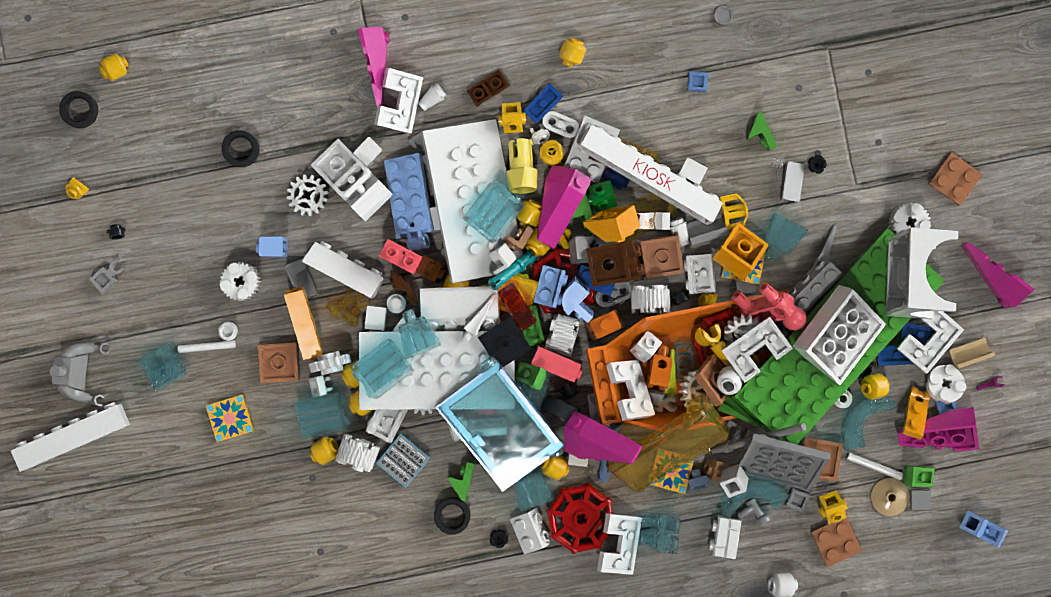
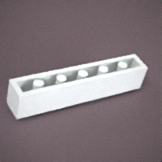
(70, 437)

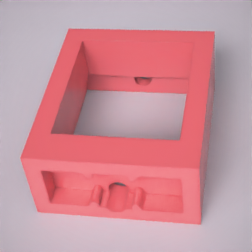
(394, 253)
(557, 364)

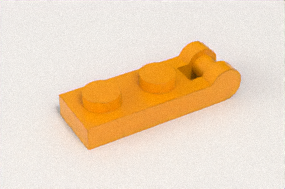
(916, 413)

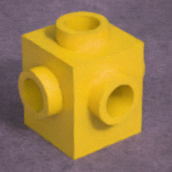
(512, 118)
(832, 507)

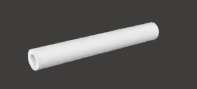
(206, 346)
(874, 466)

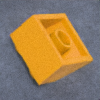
(614, 223)
(740, 251)

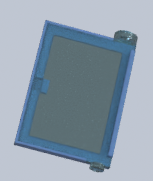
(500, 424)

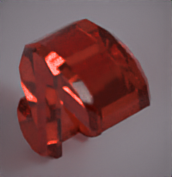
(517, 307)

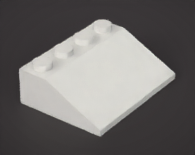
(839, 334)

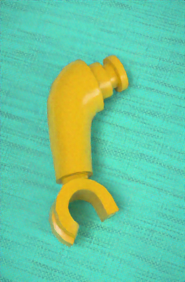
(717, 346)

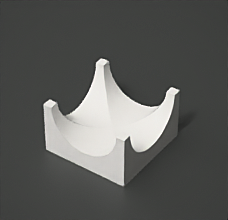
(907, 286)

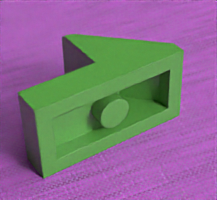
(760, 127)
(583, 210)
(534, 333)
(530, 375)
(918, 476)
(462, 485)

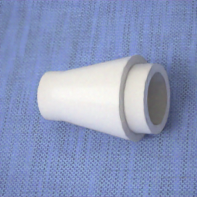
(433, 96)
(679, 226)

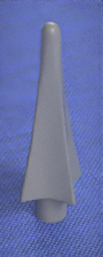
(825, 251)

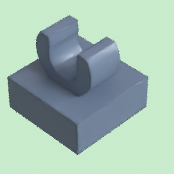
(697, 482)

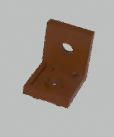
(626, 263)

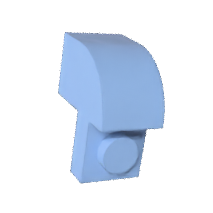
(572, 299)
(983, 529)

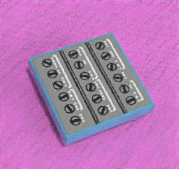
(403, 460)

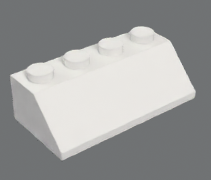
(344, 270)
(455, 307)

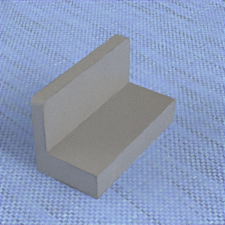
(700, 232)

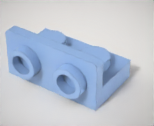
(550, 286)

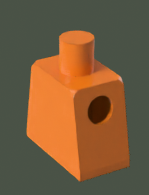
(604, 325)
(656, 377)

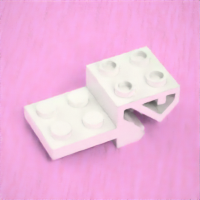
(351, 180)

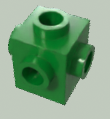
(602, 196)

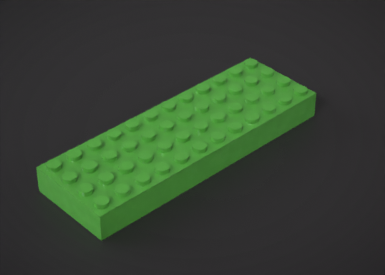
(794, 389)

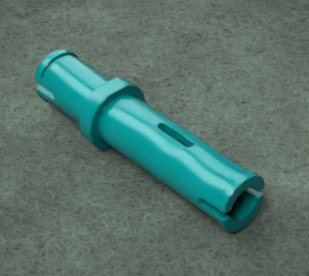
(516, 267)

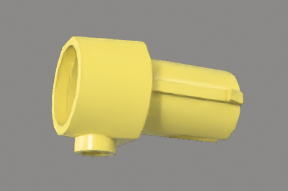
(522, 175)

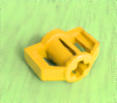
(726, 210)

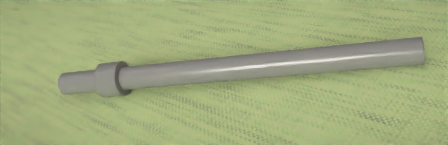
(729, 446)

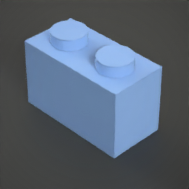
(272, 247)

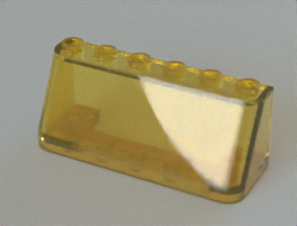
(673, 445)

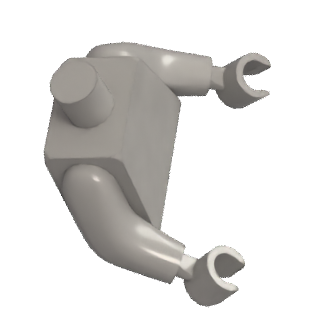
(70, 371)

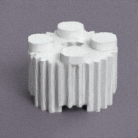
(912, 211)
(229, 281)
(650, 300)
(563, 334)
(357, 452)

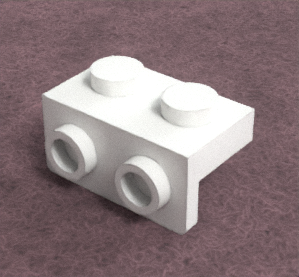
(700, 274)
(386, 423)
(530, 531)

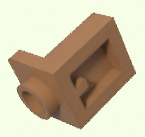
(521, 238)
(714, 468)

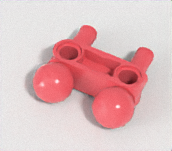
(774, 305)

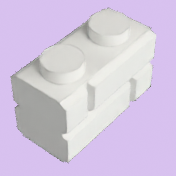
(725, 537)

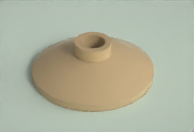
(880, 494)

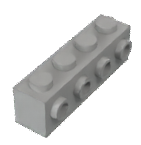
(814, 284)

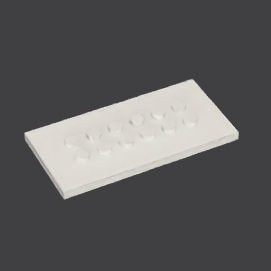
(460, 167)
(435, 372)

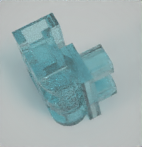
(163, 366)
(661, 532)

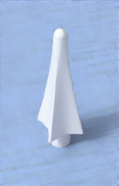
(475, 324)

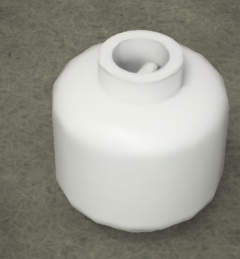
(729, 381)
(782, 585)

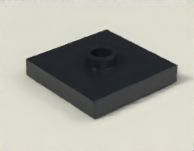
(505, 342)

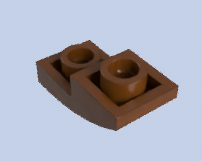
(488, 88)
(432, 269)
(399, 283)

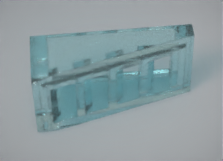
(683, 345)

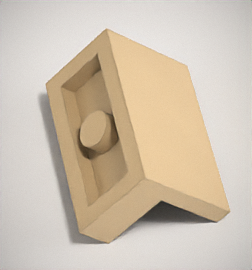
(970, 353)

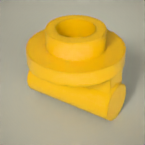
(75, 189)
(563, 240)
(707, 299)

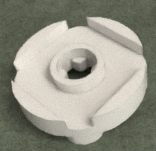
(952, 376)

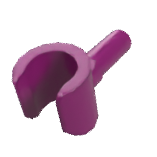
(993, 383)

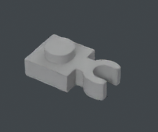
(105, 278)
(661, 402)

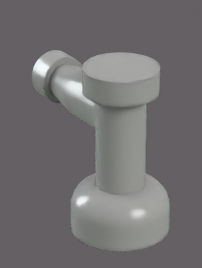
(752, 506)

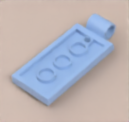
(409, 200)

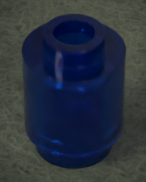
(616, 178)

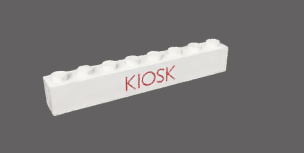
(649, 174)

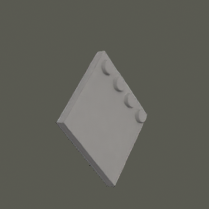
(783, 462)

